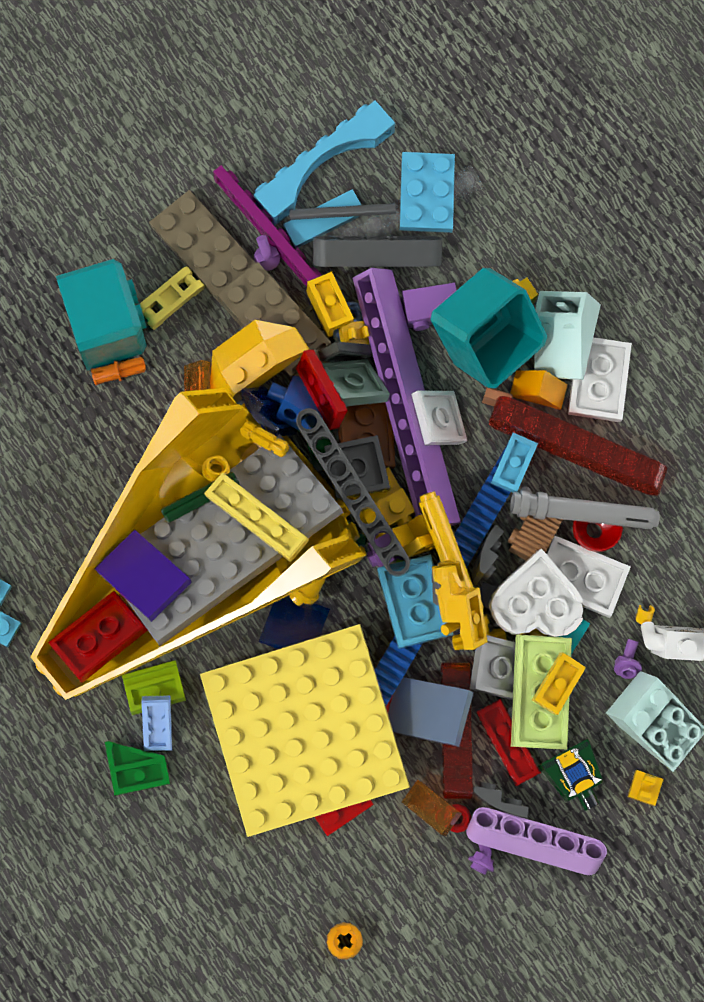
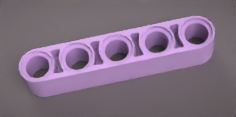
(580, 855)

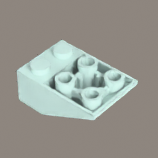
(570, 328)
(656, 720)

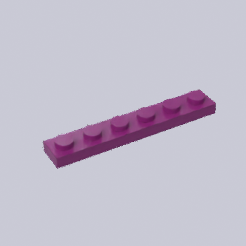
(262, 222)

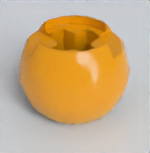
(356, 940)

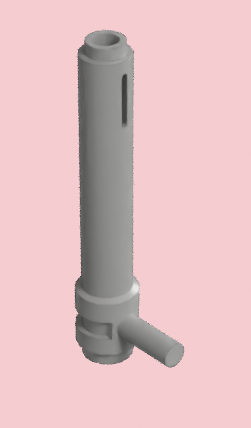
(541, 506)

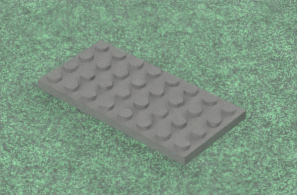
(223, 553)

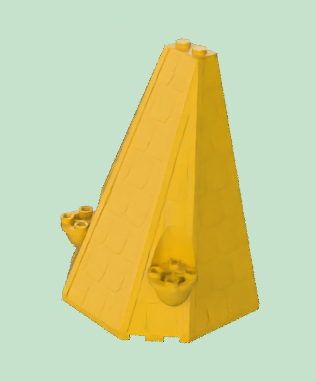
(192, 430)

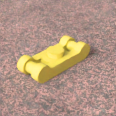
(170, 297)

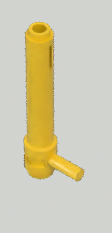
(444, 543)

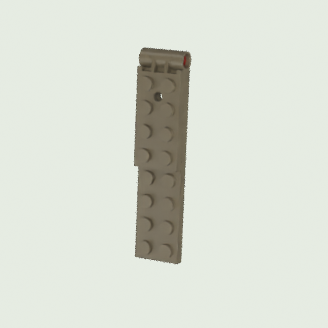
(231, 273)

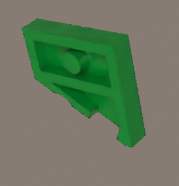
(135, 769)

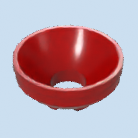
(609, 536)

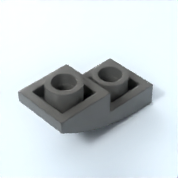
(486, 556)
(491, 797)

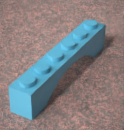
(364, 130)

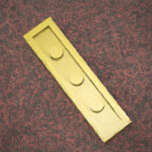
(256, 517)

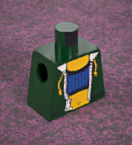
(574, 774)

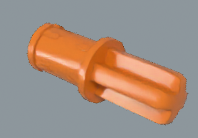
(118, 370)

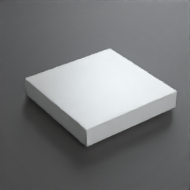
(439, 417)

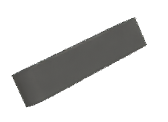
(377, 251)

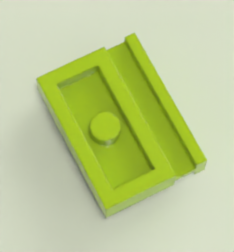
(153, 681)

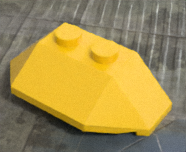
(254, 356)

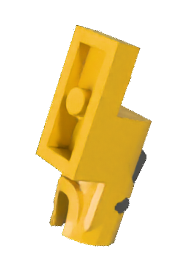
(459, 603)

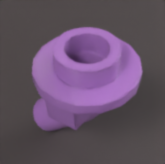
(266, 255)
(626, 665)
(482, 860)

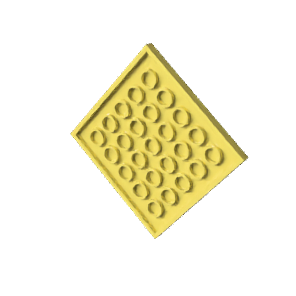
(304, 730)

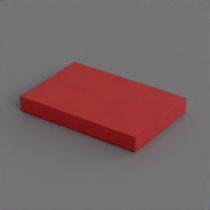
(98, 636)

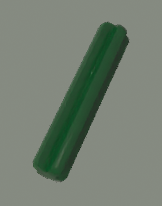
(190, 502)

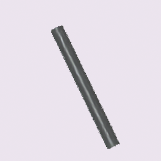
(342, 211)

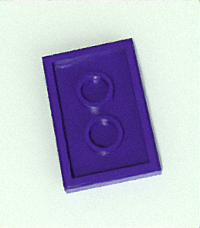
(143, 575)

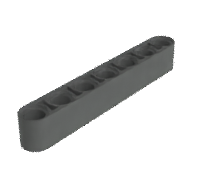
(349, 479)

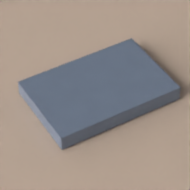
(429, 711)

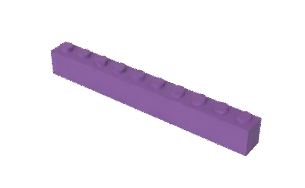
(400, 374)

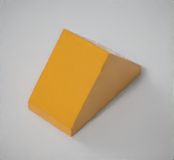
(539, 388)

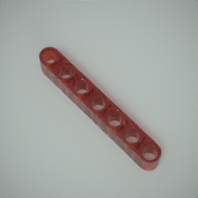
(578, 446)

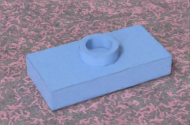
(157, 723)

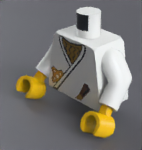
(671, 641)

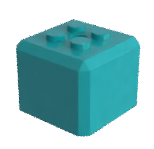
(103, 313)
(489, 327)

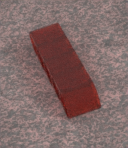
(458, 760)

